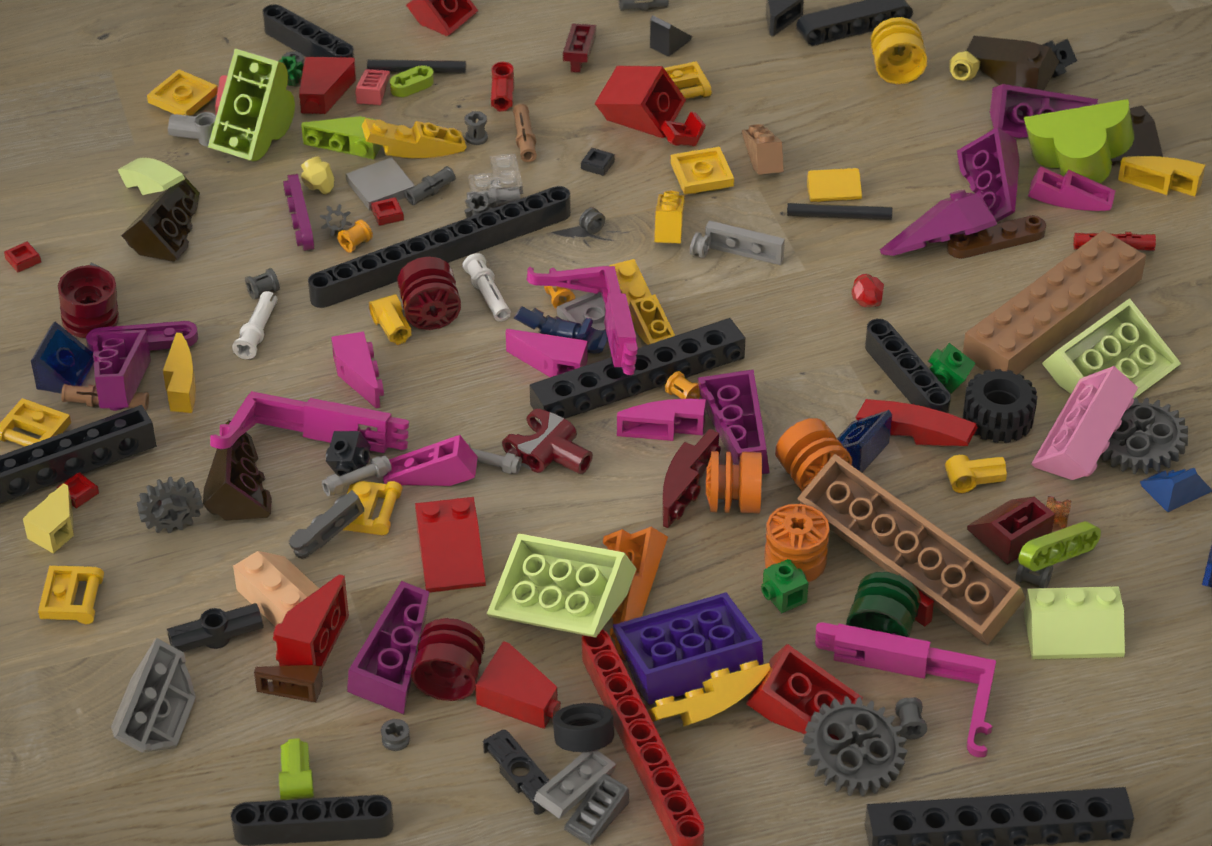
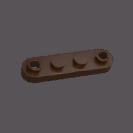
(997, 237)

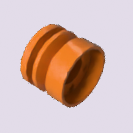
(807, 449)
(735, 482)
(799, 535)

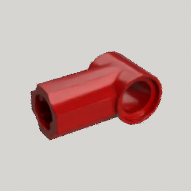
(502, 86)

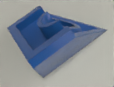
(1175, 488)

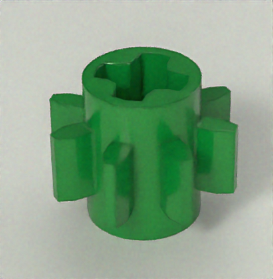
(293, 68)

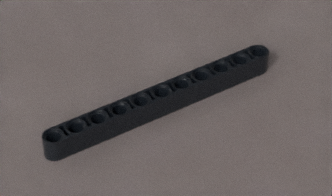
(447, 243)

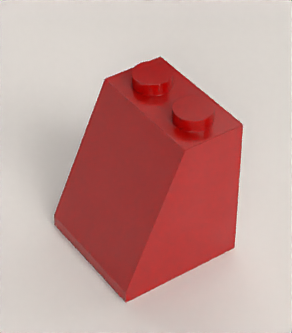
(640, 98)

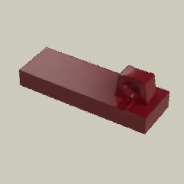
(579, 45)

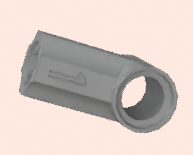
(192, 127)

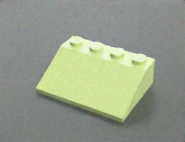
(1116, 340)
(561, 585)

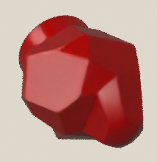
(867, 291)

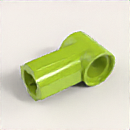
(296, 775)

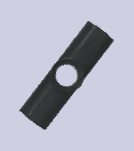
(215, 628)

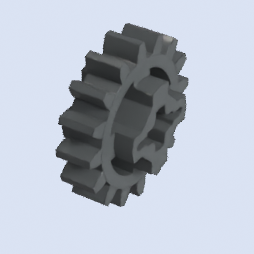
(169, 504)

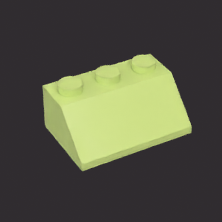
(1075, 622)

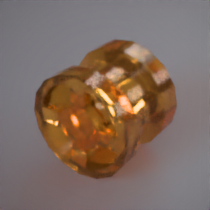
(1060, 509)

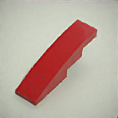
(922, 423)

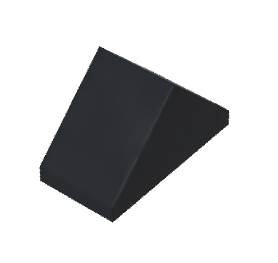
(782, 13)
(666, 37)

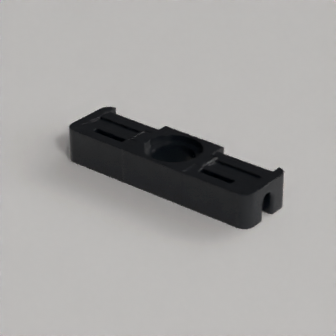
(511, 756)

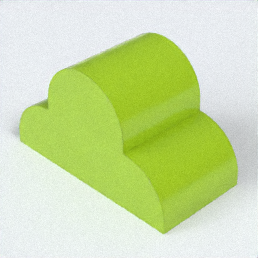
(252, 107)
(1082, 138)

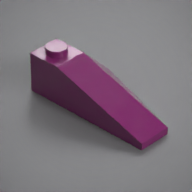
(1013, 103)
(992, 171)
(953, 216)

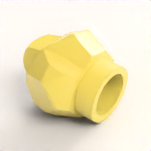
(964, 66)
(317, 175)

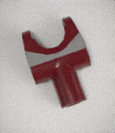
(548, 444)

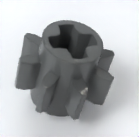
(479, 203)
(337, 212)

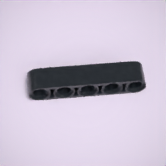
(849, 20)
(302, 34)
(905, 367)
(312, 820)

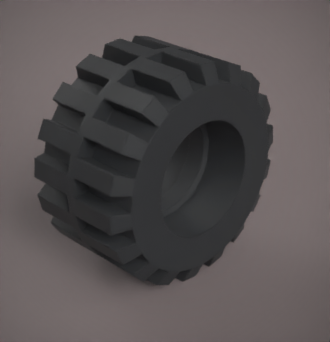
(1000, 405)

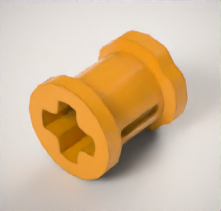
(355, 235)
(557, 295)
(681, 387)

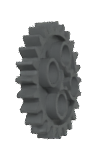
(1147, 438)
(866, 769)

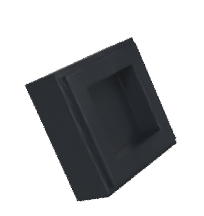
(597, 161)

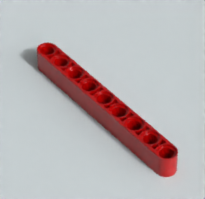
(642, 742)

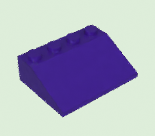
(686, 643)

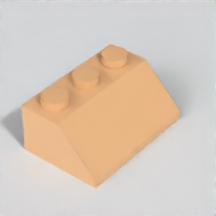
(272, 584)

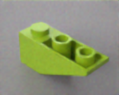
(339, 135)

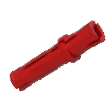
(1138, 241)

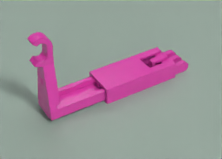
(617, 314)
(315, 419)
(914, 659)

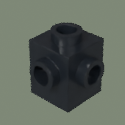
(1064, 54)
(347, 452)

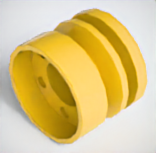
(898, 50)

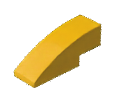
(1162, 174)
(180, 376)

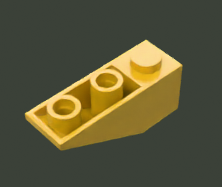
(669, 217)

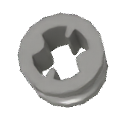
(700, 245)

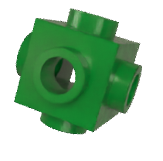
(950, 366)
(785, 585)

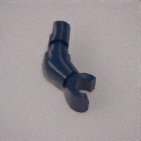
(564, 328)

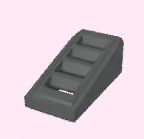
(606, 791)

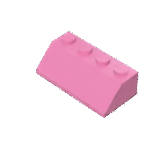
(1086, 424)

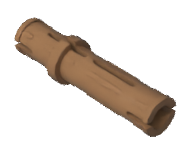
(527, 148)
(90, 397)

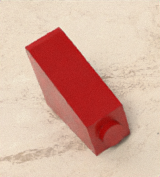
(325, 82)
(517, 688)

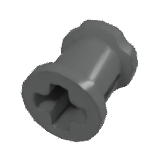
(478, 128)
(261, 283)
(1042, 580)
(910, 717)

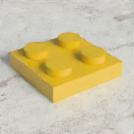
(182, 93)
(702, 170)

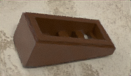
(293, 682)

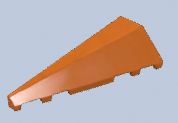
(645, 552)

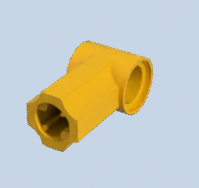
(389, 314)
(967, 473)

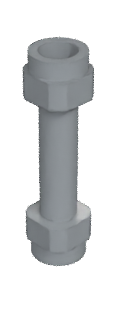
(509, 463)
(378, 466)

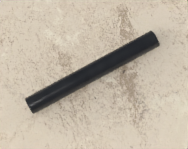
(403, 65)
(839, 211)

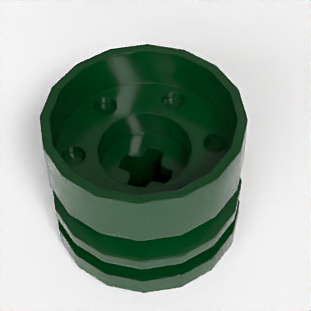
(885, 604)

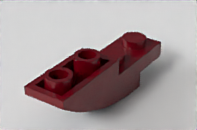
(683, 476)

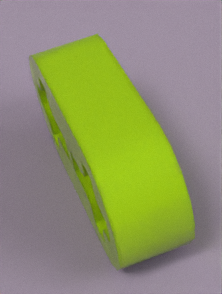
(411, 81)

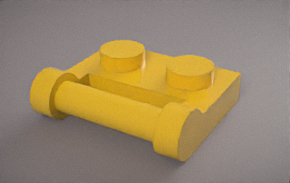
(688, 76)
(35, 419)
(369, 494)
(61, 590)

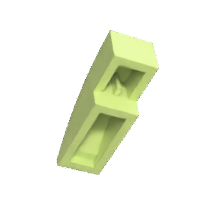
(149, 175)

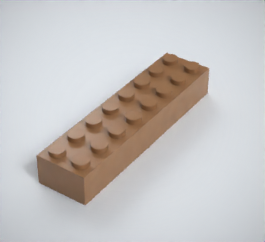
(1055, 305)
(914, 548)

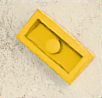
(834, 184)

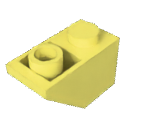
(51, 521)

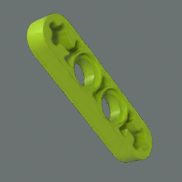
(1059, 546)

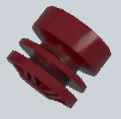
(429, 293)
(87, 300)
(448, 659)

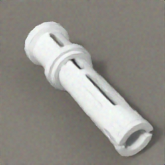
(483, 279)
(252, 332)

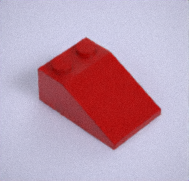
(450, 544)
(313, 626)
(796, 690)

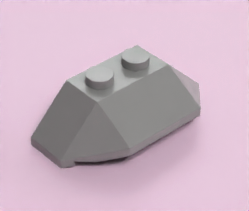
(155, 701)

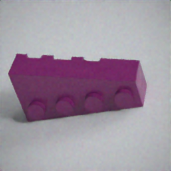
(119, 365)
(735, 413)
(387, 657)

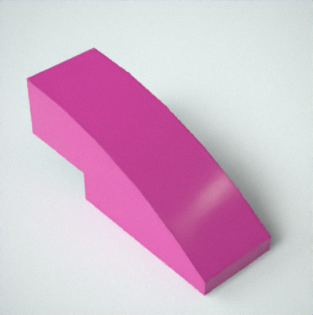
(1070, 191)
(662, 419)

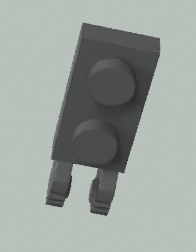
(326, 525)

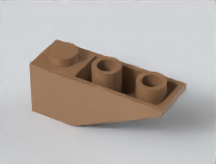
(763, 149)

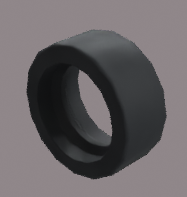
(583, 727)

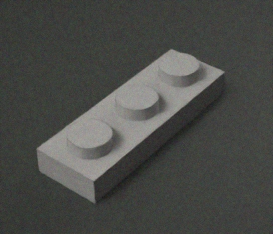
(746, 242)
(573, 782)

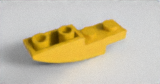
(421, 141)
(645, 309)
(720, 693)

